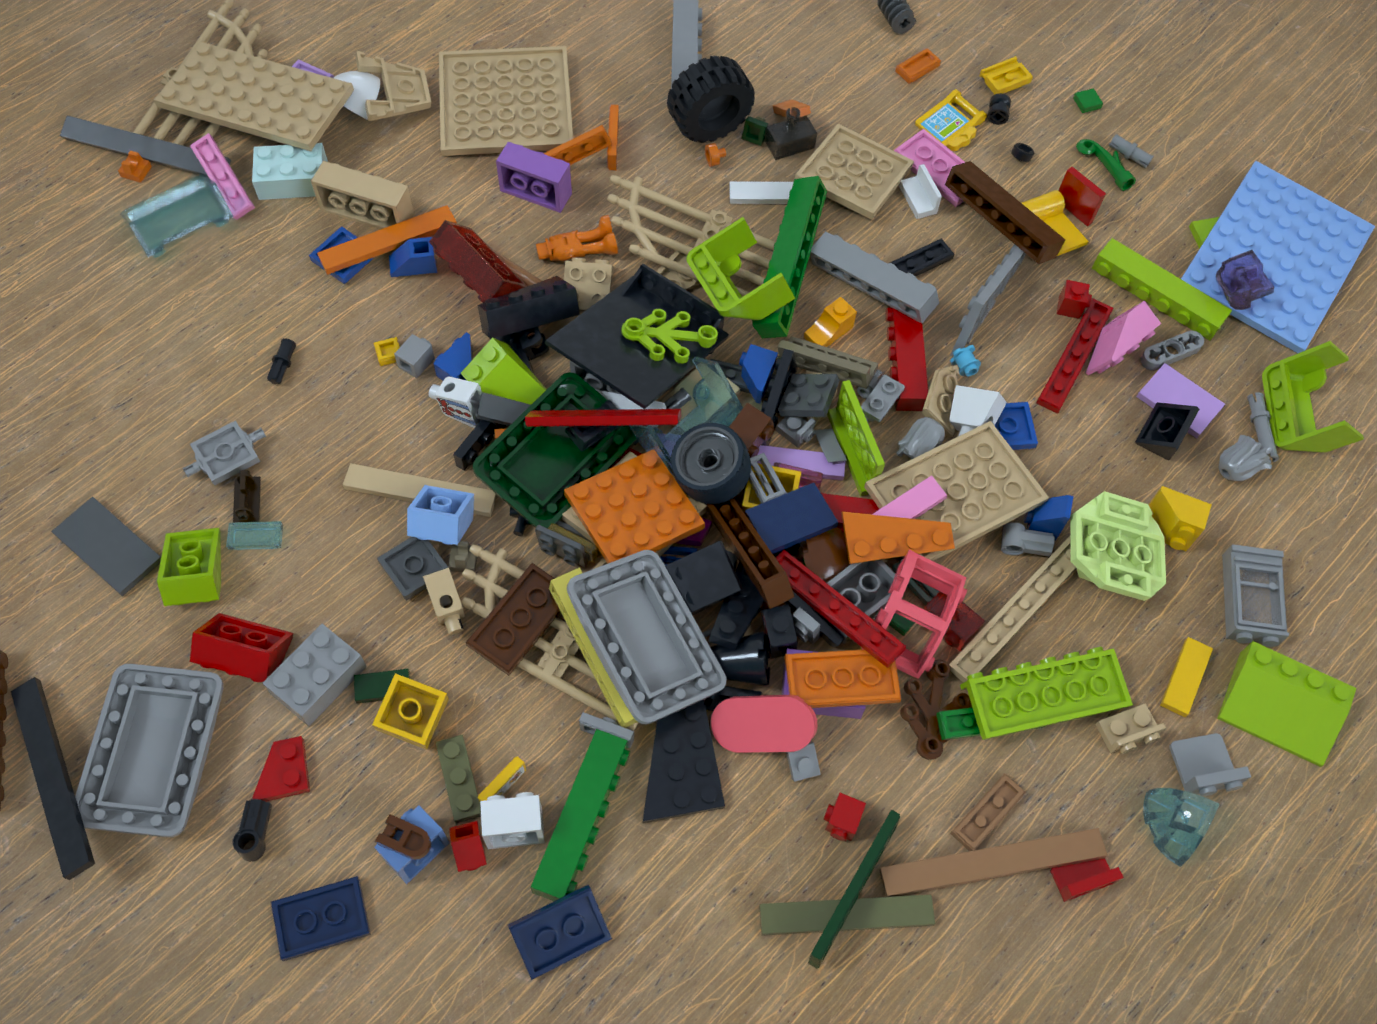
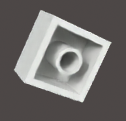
(512, 821)

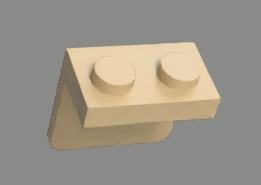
(590, 280)

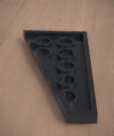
(683, 767)

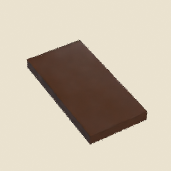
(516, 621)

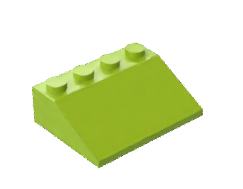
(1286, 703)

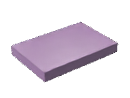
(1174, 388)

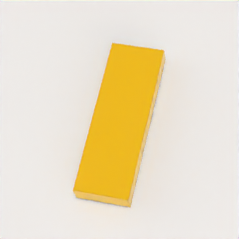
(1186, 677)

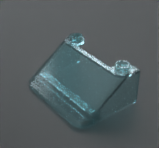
(176, 213)

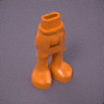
(569, 246)

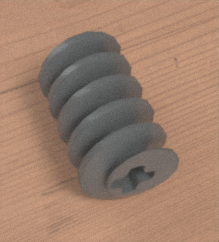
(897, 14)

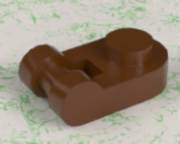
(413, 843)

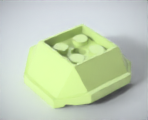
(1118, 546)

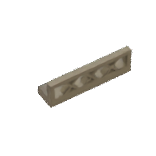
(830, 361)

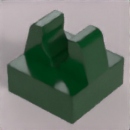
(754, 130)

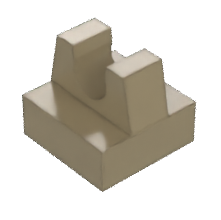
(462, 558)

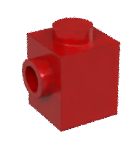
(1074, 299)
(844, 817)
(467, 846)

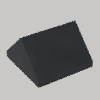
(1166, 428)

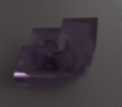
(1243, 280)

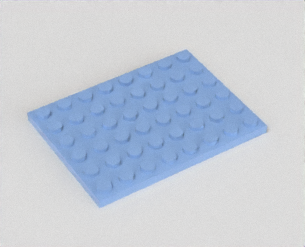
(1303, 249)

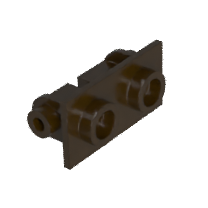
(246, 498)

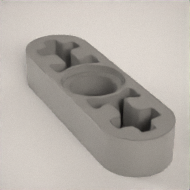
(1178, 343)

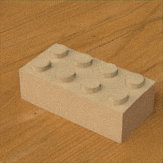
(361, 196)

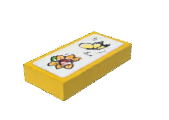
(504, 779)

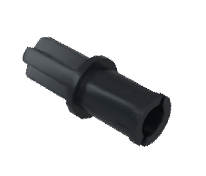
(281, 361)

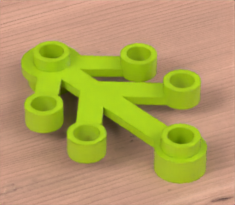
(640, 330)

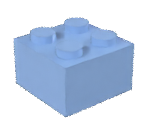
(440, 515)

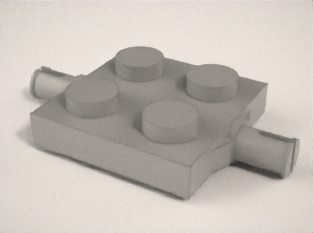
(224, 452)

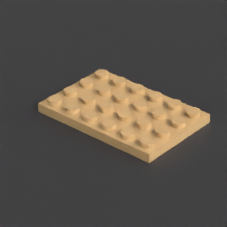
(981, 479)

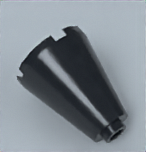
(748, 661)

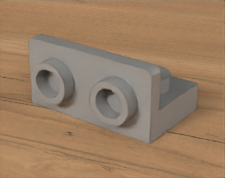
(882, 399)

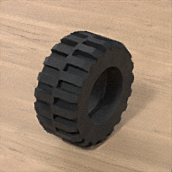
(710, 99)

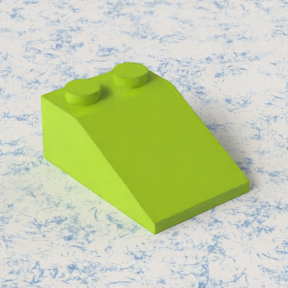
(503, 374)
(190, 567)

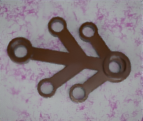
(930, 709)

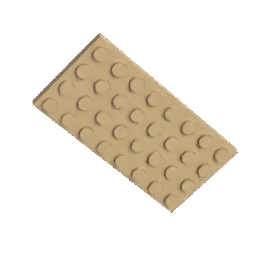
(255, 96)

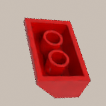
(239, 647)

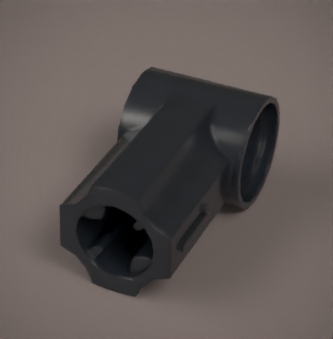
(253, 827)

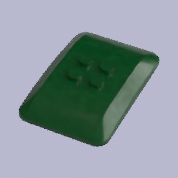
(537, 463)

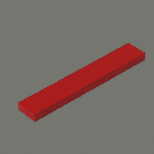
(1074, 356)
(603, 417)
(841, 611)

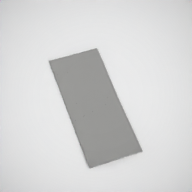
(830, 445)

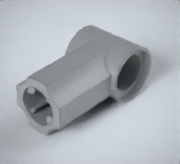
(1019, 540)

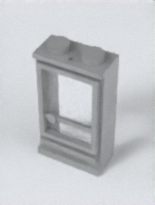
(1254, 595)

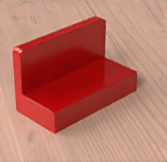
(1084, 878)

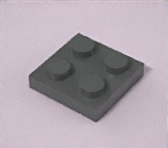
(808, 395)
(409, 563)

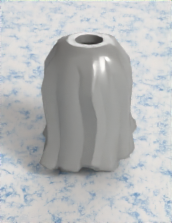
(921, 438)
(1244, 459)

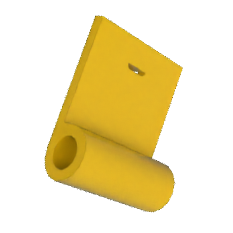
(1050, 209)

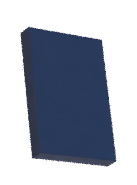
(792, 518)
(320, 918)
(559, 932)

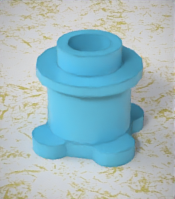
(966, 361)

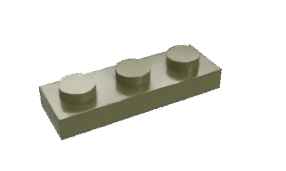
(458, 778)

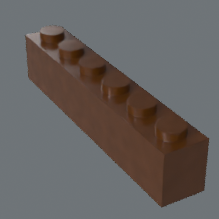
(1004, 212)
(751, 552)

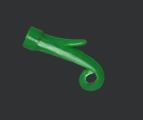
(1123, 178)

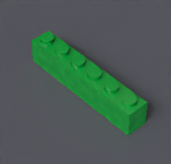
(580, 816)

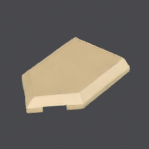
(940, 397)

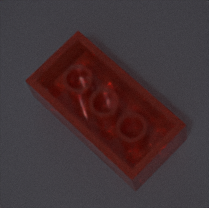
(474, 261)

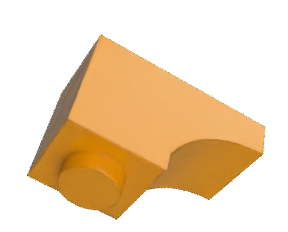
(832, 324)

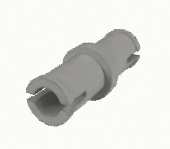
(1131, 151)

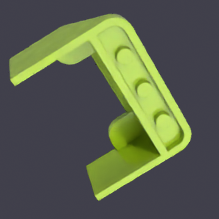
(719, 259)
(1288, 400)

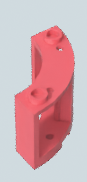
(937, 577)

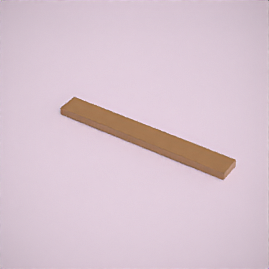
(992, 862)

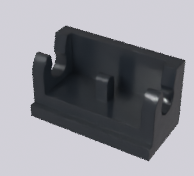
(588, 435)

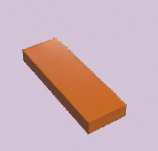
(613, 134)
(581, 146)

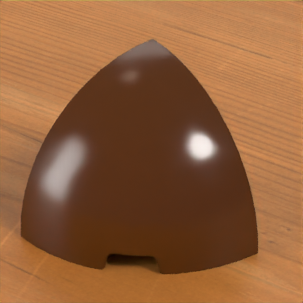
(826, 553)

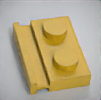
(1006, 76)

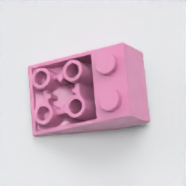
(1122, 337)

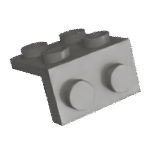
(1206, 765)

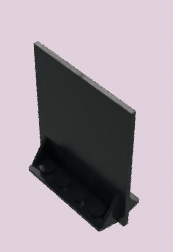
(599, 347)

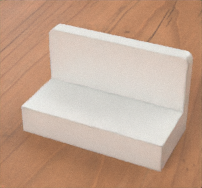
(921, 193)

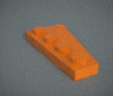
(888, 537)

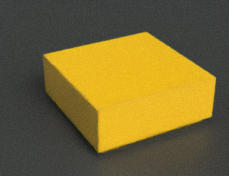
(385, 350)

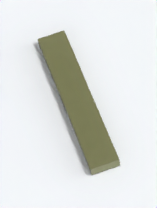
(865, 914)

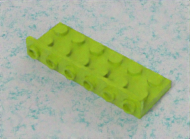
(1047, 692)

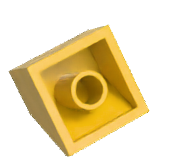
(1179, 517)

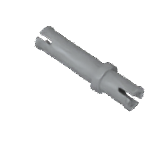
(1261, 418)

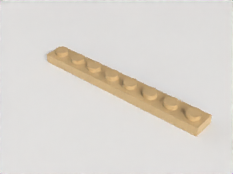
(1014, 614)

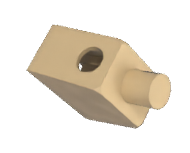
(444, 593)

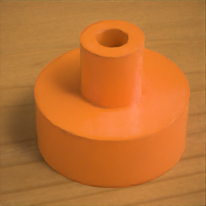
(714, 154)

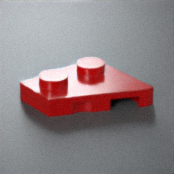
(284, 771)

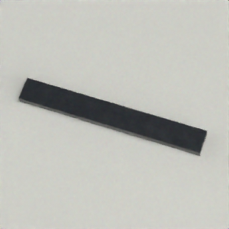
(52, 779)

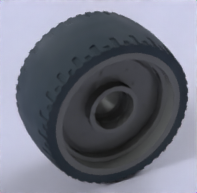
(702, 448)

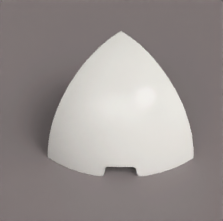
(365, 87)

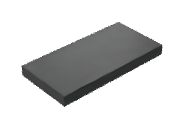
(107, 546)

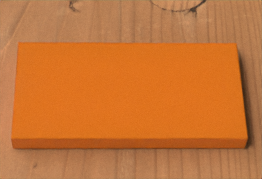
(841, 679)

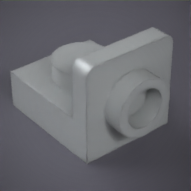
(796, 429)

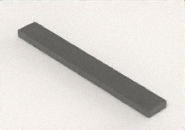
(123, 141)

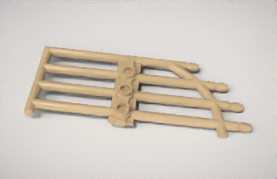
(245, 48)
(714, 223)
(558, 653)

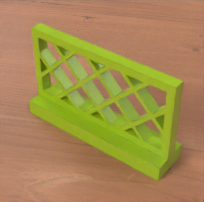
(855, 438)

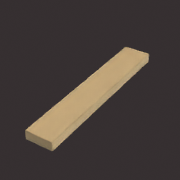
(407, 486)

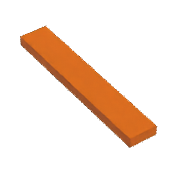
(383, 240)

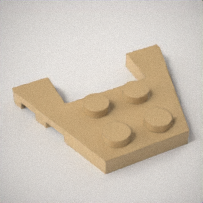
(403, 86)

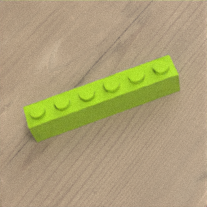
(1161, 289)

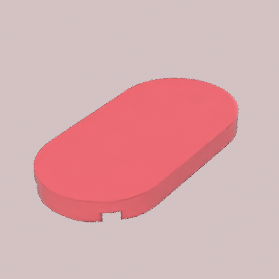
(763, 723)

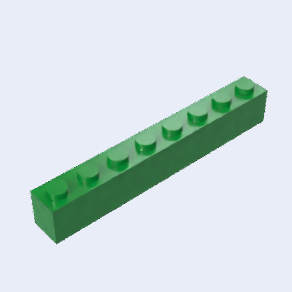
(793, 249)

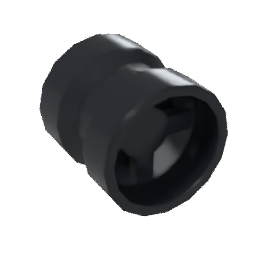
(999, 109)

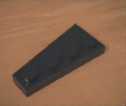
(785, 368)

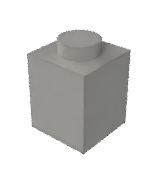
(414, 355)

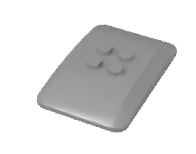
(645, 636)
(149, 750)

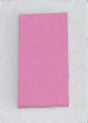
(937, 159)

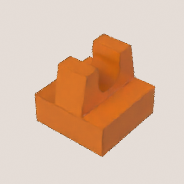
(134, 167)

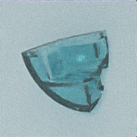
(1177, 821)

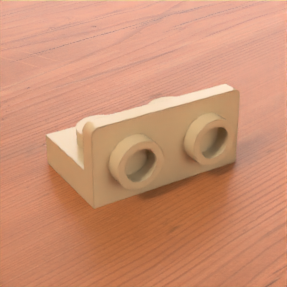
(1129, 728)

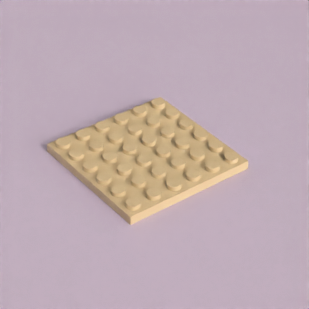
(504, 99)

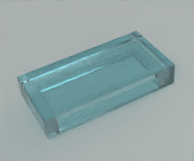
(254, 535)

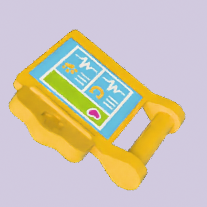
(950, 124)

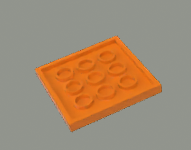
(634, 508)

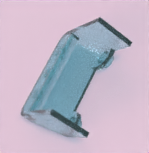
(714, 402)

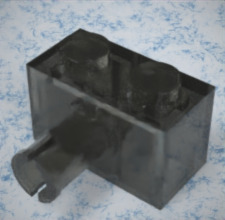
(790, 136)

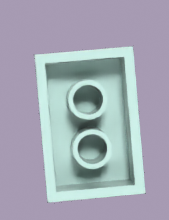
(285, 171)

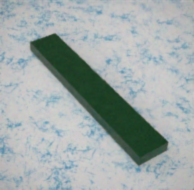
(854, 890)

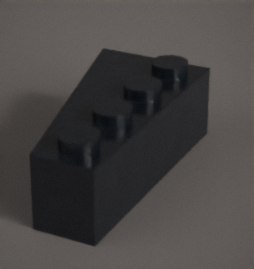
(529, 307)

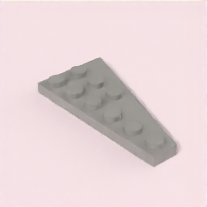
(984, 300)

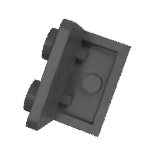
(554, 543)

